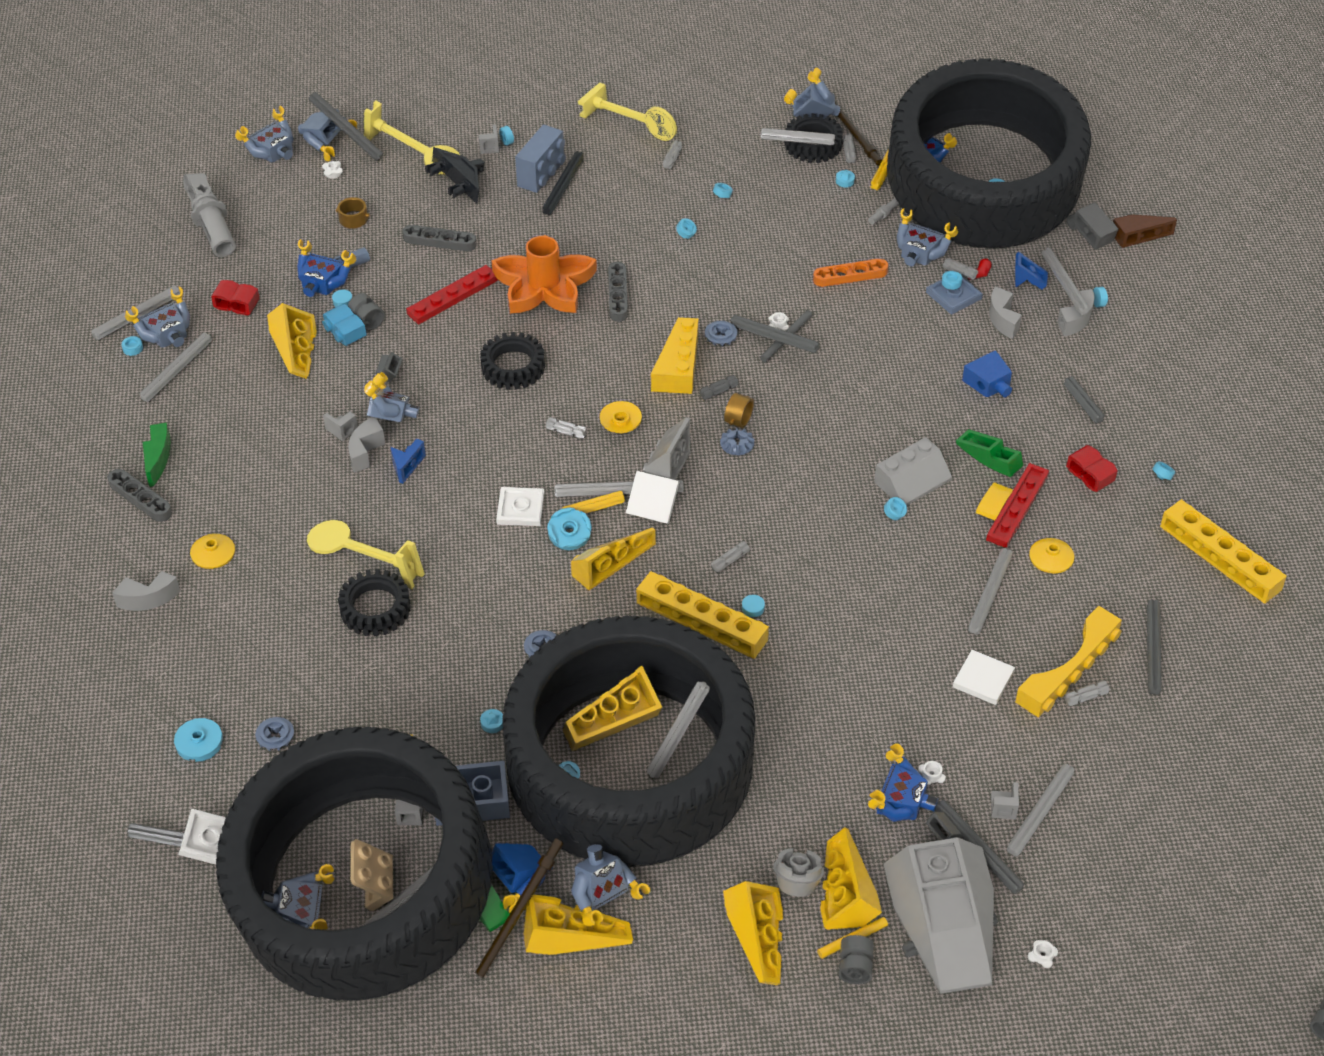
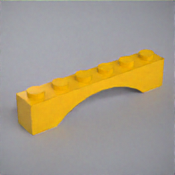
(1042, 689)

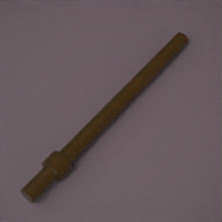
(869, 150)
(545, 864)

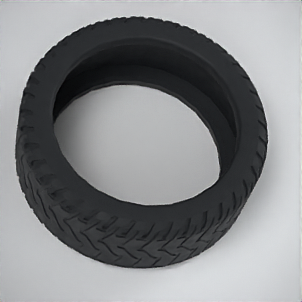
(996, 96)
(302, 787)
(632, 824)

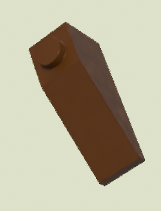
(1142, 228)

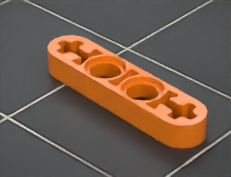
(823, 278)

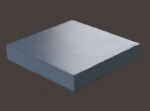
(954, 299)

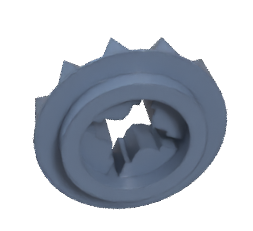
(721, 327)
(730, 445)
(536, 640)
(274, 725)

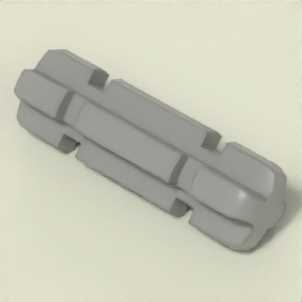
(849, 148)
(672, 154)
(963, 269)
(566, 427)
(730, 556)
(1086, 693)

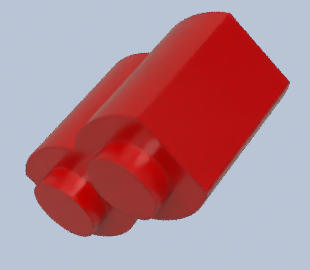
(235, 297)
(1091, 468)

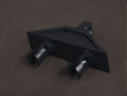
(459, 170)

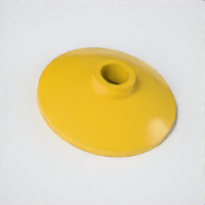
(620, 417)
(212, 551)
(1051, 555)

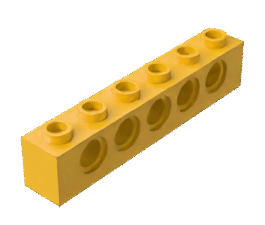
(1223, 551)
(702, 614)

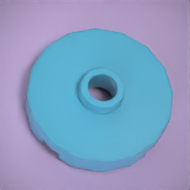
(569, 519)
(200, 748)

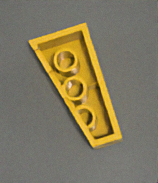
(677, 361)
(616, 710)

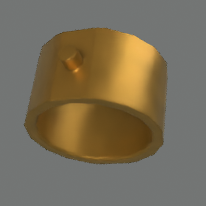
(352, 204)
(739, 410)

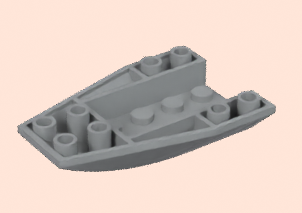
(946, 909)

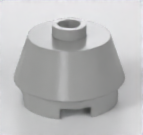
(798, 872)

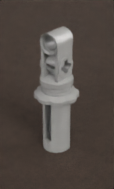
(209, 214)

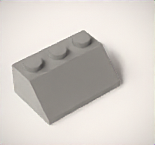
(670, 451)
(913, 472)

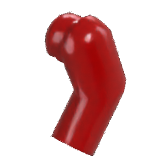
(983, 268)

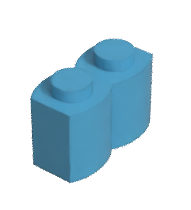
(344, 324)

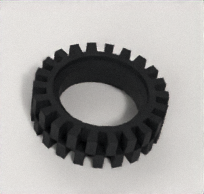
(813, 151)
(512, 344)
(374, 623)

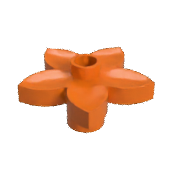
(543, 276)

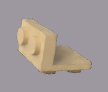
(372, 872)

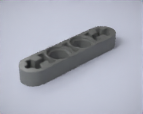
(466, 241)
(617, 291)
(141, 493)

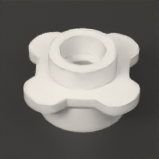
(332, 169)
(779, 320)
(932, 767)
(1046, 948)

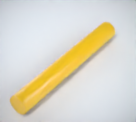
(864, 931)

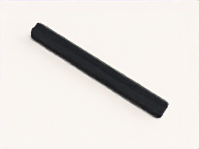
(562, 183)

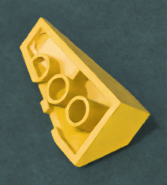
(293, 336)
(605, 560)
(849, 893)
(755, 918)
(559, 929)

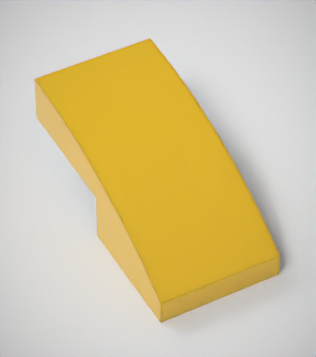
(993, 501)

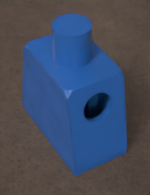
(988, 375)

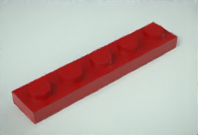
(451, 294)
(1017, 505)

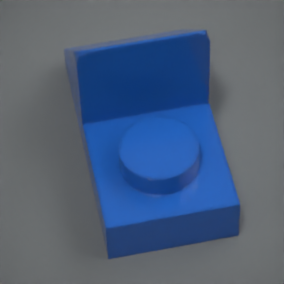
(1028, 270)
(407, 461)

